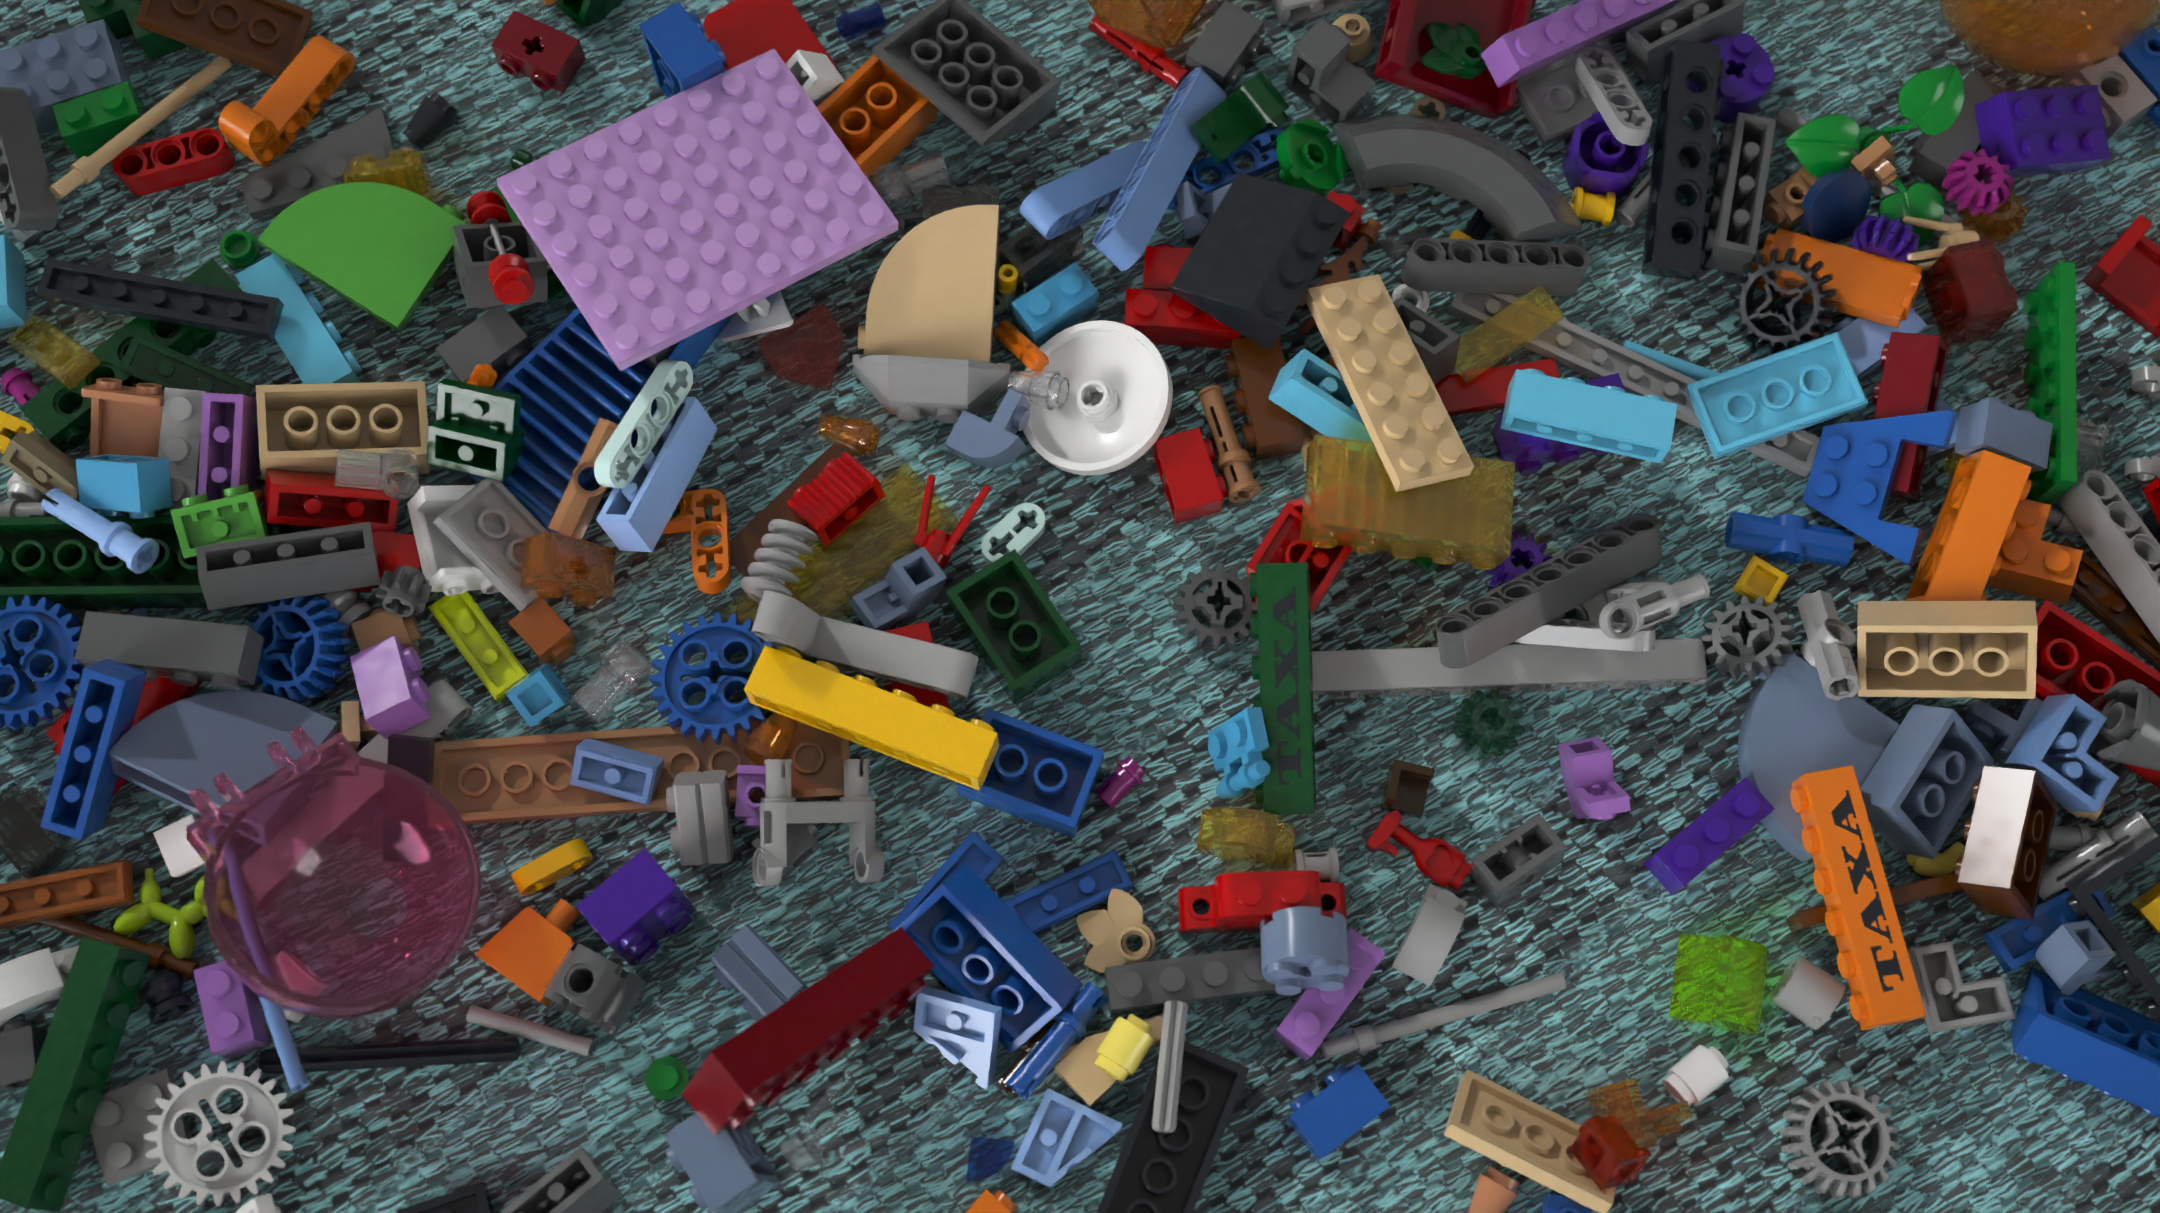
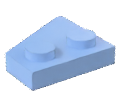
(961, 1030)
(1061, 1138)

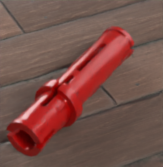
(1150, 58)

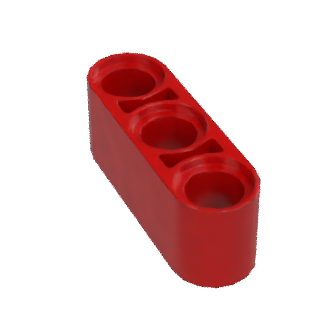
(156, 157)

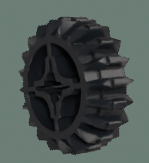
(1752, 316)

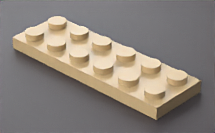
(1388, 383)

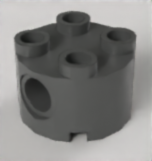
(595, 988)

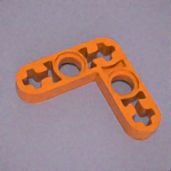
(693, 519)

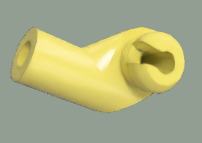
(1942, 864)

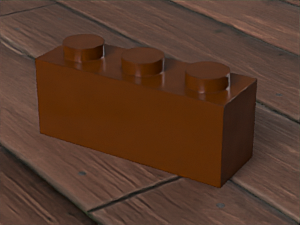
(1268, 428)

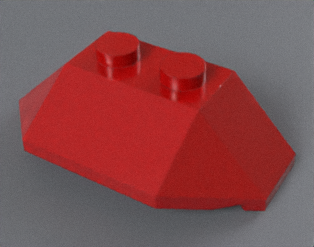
(1284, 546)

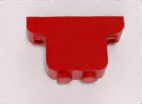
(756, 26)
(1245, 898)

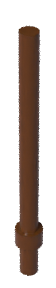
(161, 955)

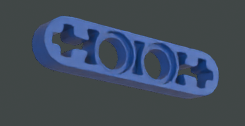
(1227, 169)

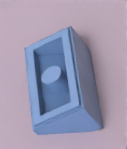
(616, 771)

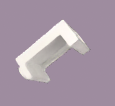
(440, 558)

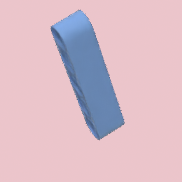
(1080, 193)

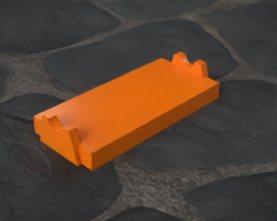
(1866, 282)

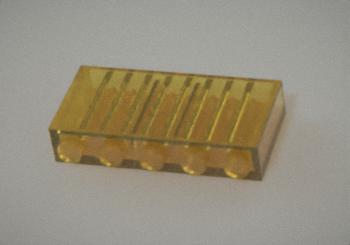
(1451, 521)

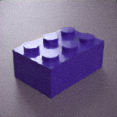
(2044, 129)
(1532, 451)
(637, 908)

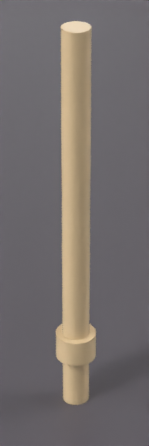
(88, 168)

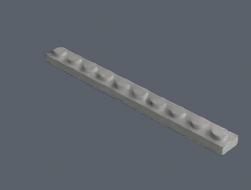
(1640, 376)

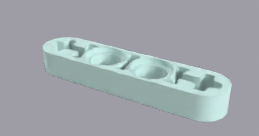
(618, 459)

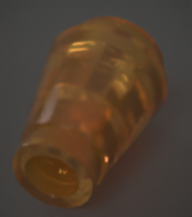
(850, 433)
(770, 739)

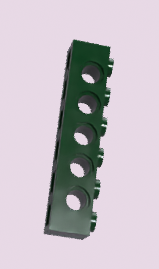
(53, 406)

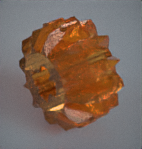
(2001, 223)

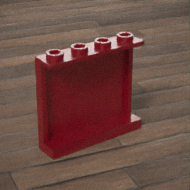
(1406, 42)

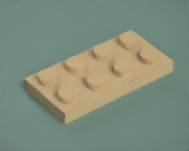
(1523, 1139)

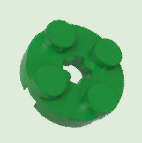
(1296, 165)

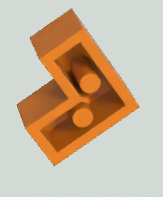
(2035, 565)

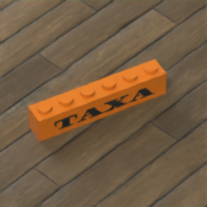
(1856, 898)

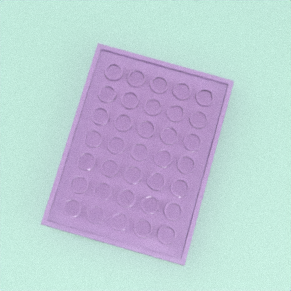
(696, 207)

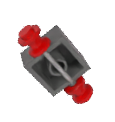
(497, 257)

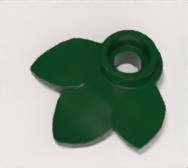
(1454, 50)

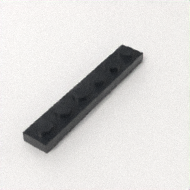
(160, 299)

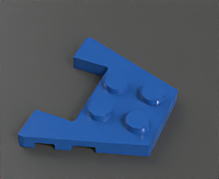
(1857, 472)

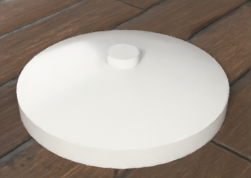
(1114, 399)

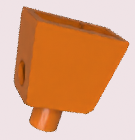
(532, 948)

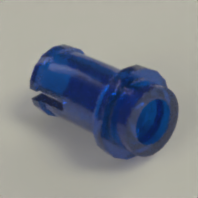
(860, 20)

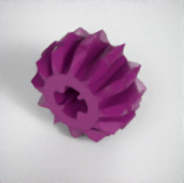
(1977, 182)

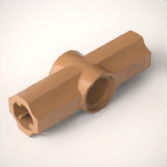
(577, 504)

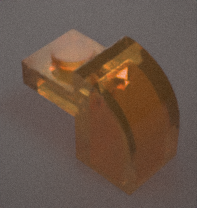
(1626, 1104)

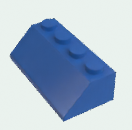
(990, 955)
(2089, 1041)

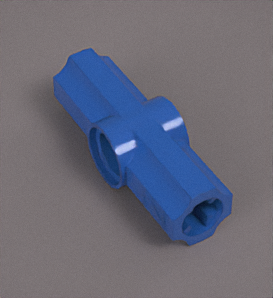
(1789, 539)

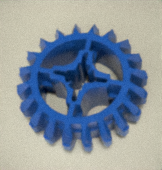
(309, 655)

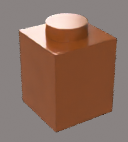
(544, 632)

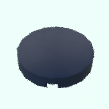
(1835, 205)

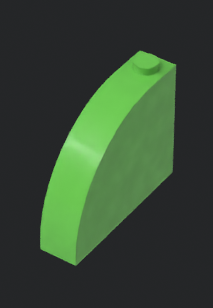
(367, 245)

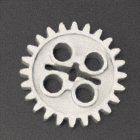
(182, 1156)

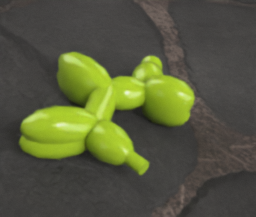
(180, 921)

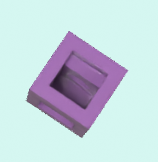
(749, 778)

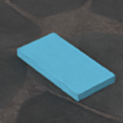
(1776, 395)

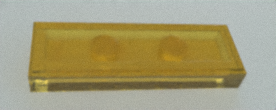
(1506, 332)
(53, 351)

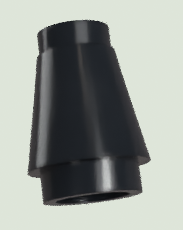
(430, 119)

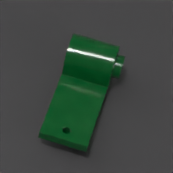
(1241, 117)

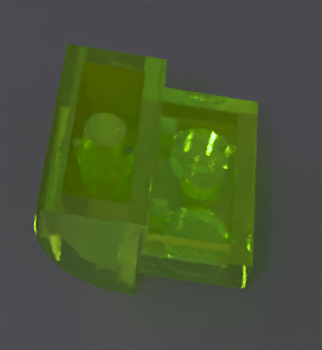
(1719, 982)

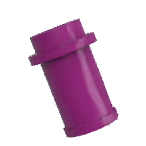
(19, 385)
(1120, 782)

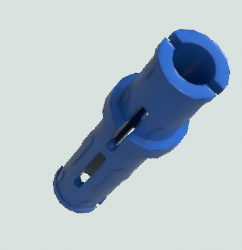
(1062, 1034)

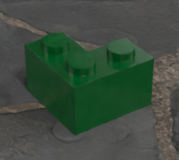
(121, 19)

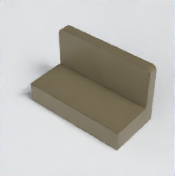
(41, 464)

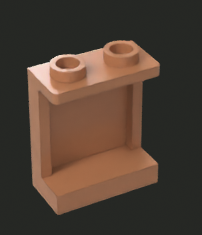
(124, 417)

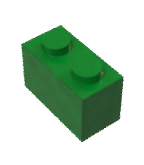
(98, 117)

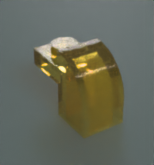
(1246, 834)

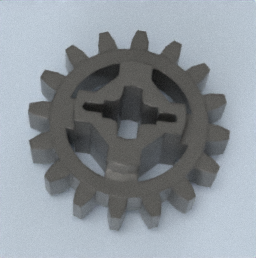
(1202, 606)
(1748, 638)

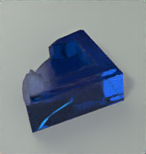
(987, 1157)

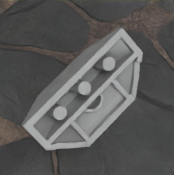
(930, 385)

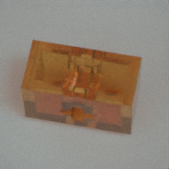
(568, 568)

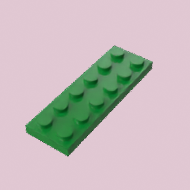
(2053, 376)

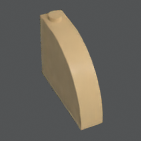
(937, 289)

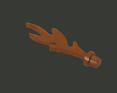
(1339, 267)

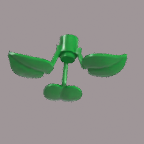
(1927, 99)

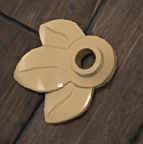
(1110, 930)

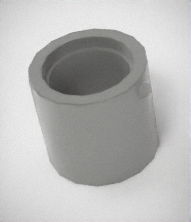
(1807, 992)

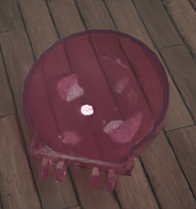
(335, 880)

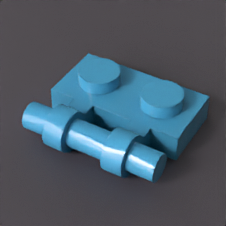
(1237, 751)

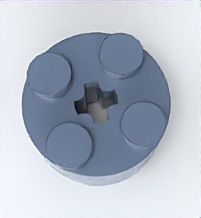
(1304, 950)

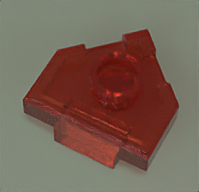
(805, 350)

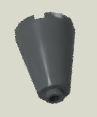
(2131, 726)

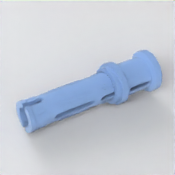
(112, 538)

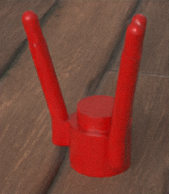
(939, 543)

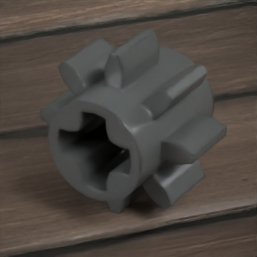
(403, 591)

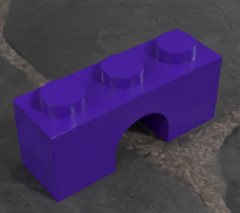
(1709, 836)

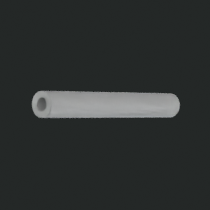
(530, 1030)

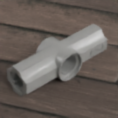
(1828, 645)

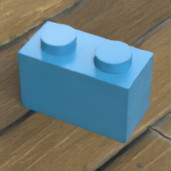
(1055, 305)
(124, 484)

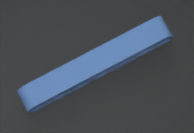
(1157, 172)

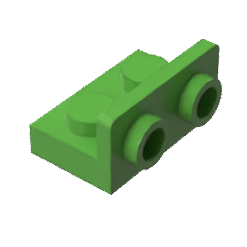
(219, 520)

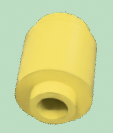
(1124, 1047)

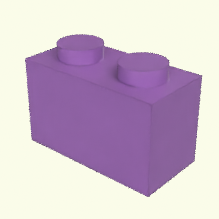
(391, 687)
(230, 1012)

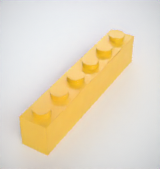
(872, 716)

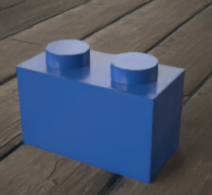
(1337, 1110)

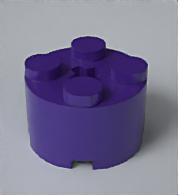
(1744, 77)
(1600, 161)

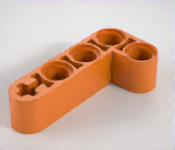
(288, 103)

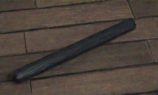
(397, 1054)

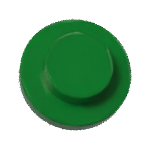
(239, 249)
(667, 1078)

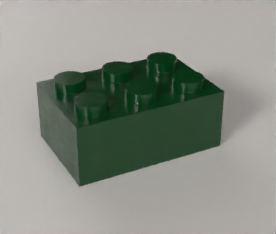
(1014, 626)

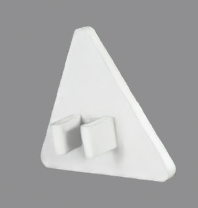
(758, 318)

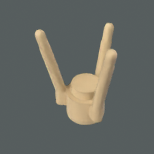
(1954, 236)

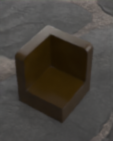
(1406, 788)

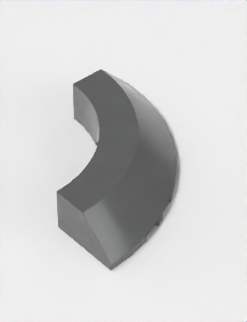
(1461, 164)

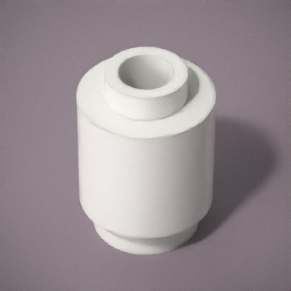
(1697, 1075)

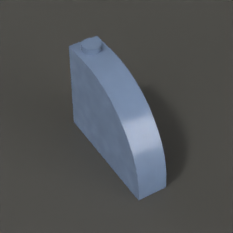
(1800, 731)
(211, 735)

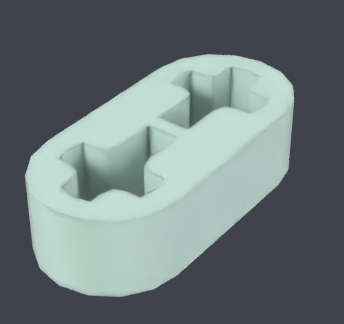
(1007, 527)

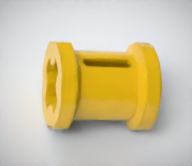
(1593, 206)

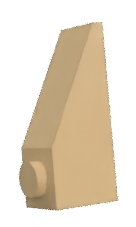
(1083, 1076)

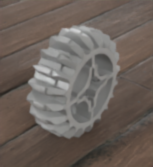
(1850, 1153)

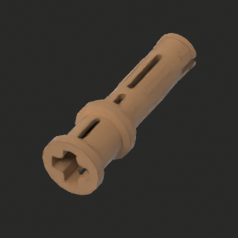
(1232, 459)

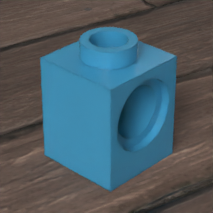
(538, 694)

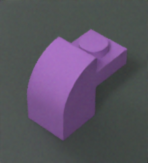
(1590, 780)

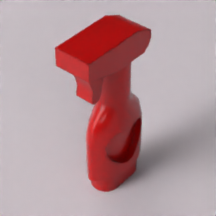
(1431, 855)

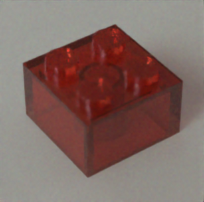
(1969, 292)

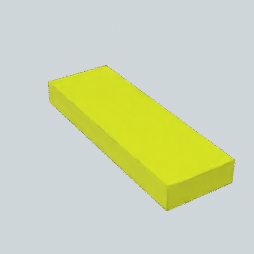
(479, 643)

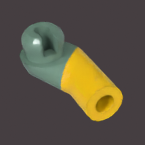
(1005, 289)

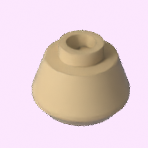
(1360, 34)

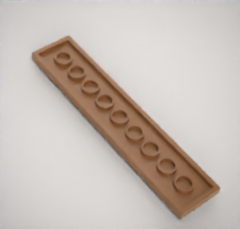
(532, 774)

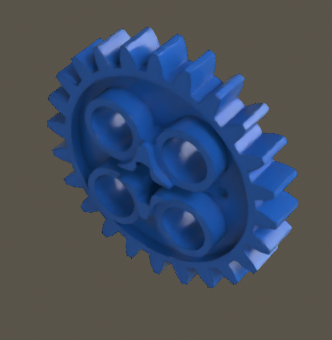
(54, 643)
(715, 713)

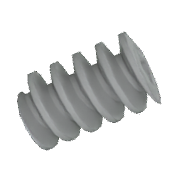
(778, 559)

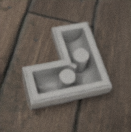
(1948, 1000)

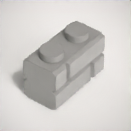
(702, 817)

